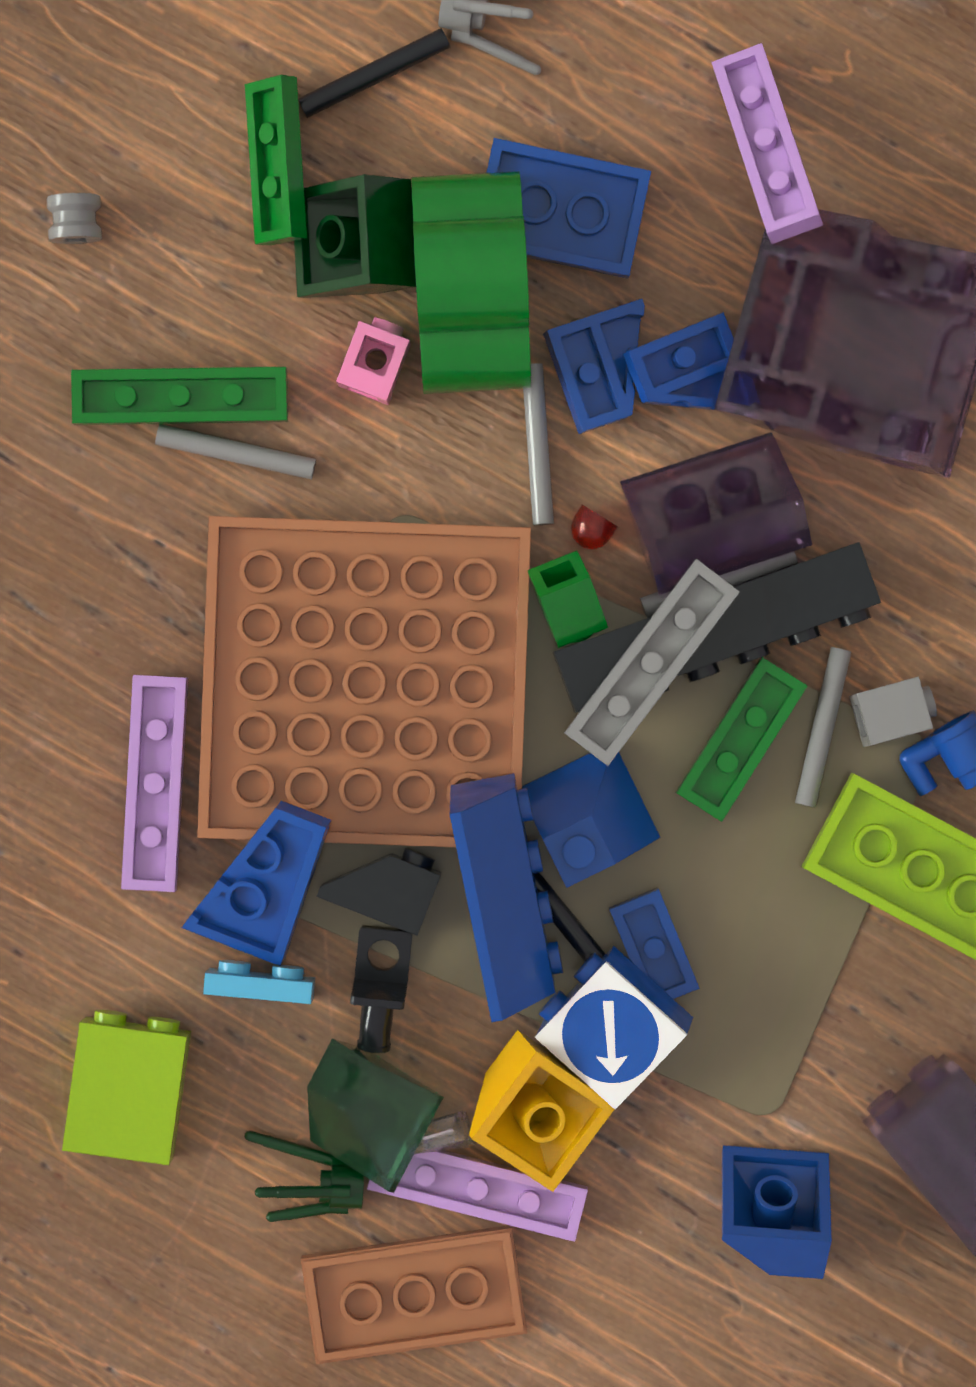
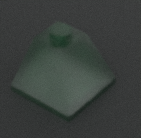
(368, 1112)

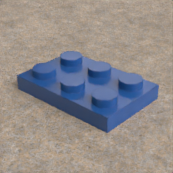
(576, 206)

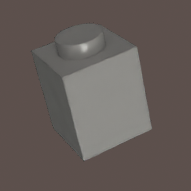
(893, 711)

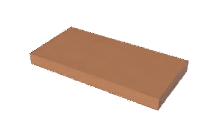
(413, 1294)

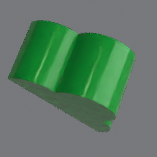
(471, 282)

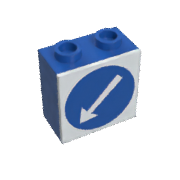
(612, 1026)

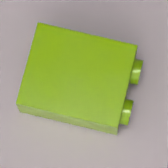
(127, 1088)

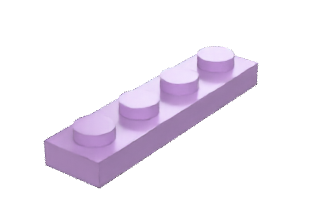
(767, 144)
(154, 783)
(491, 1193)

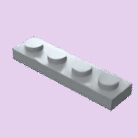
(651, 662)

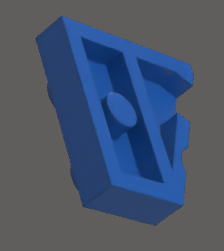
(683, 365)
(593, 366)

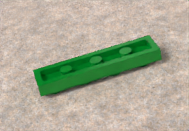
(179, 395)

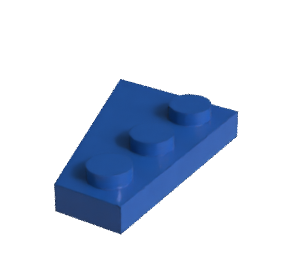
(265, 886)

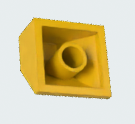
(536, 1112)

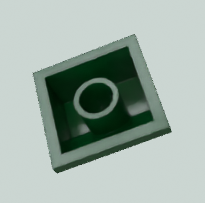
(356, 238)

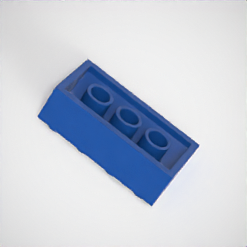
(503, 893)

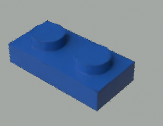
(654, 942)

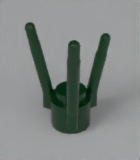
(338, 1189)

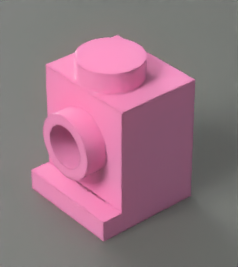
(356, 374)

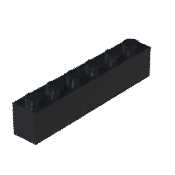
(764, 611)

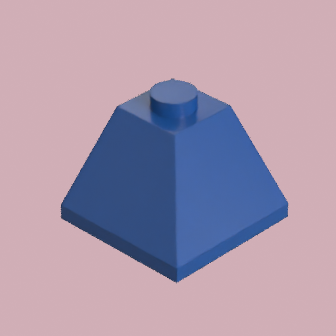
(589, 816)
(777, 1209)

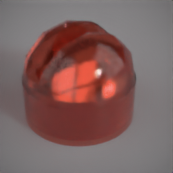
(591, 529)

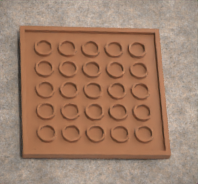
(359, 673)

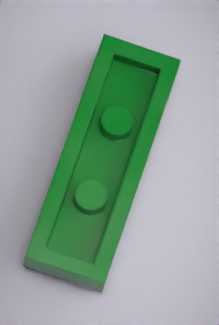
(275, 160)
(741, 739)

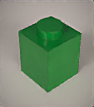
(568, 599)

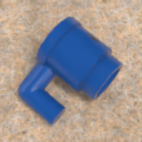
(954, 744)

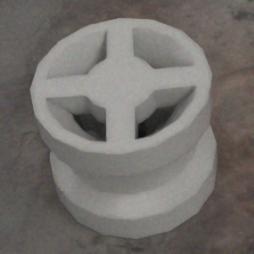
(74, 218)

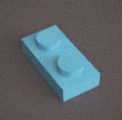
(236, 980)

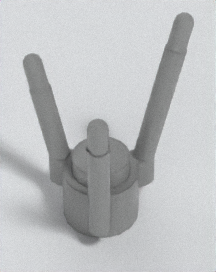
(466, 15)

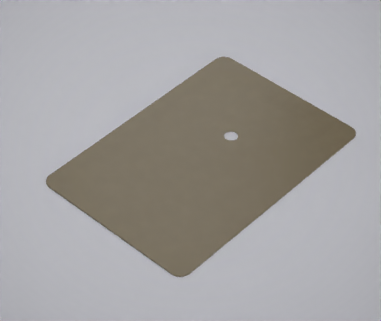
(746, 912)

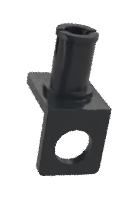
(379, 989)

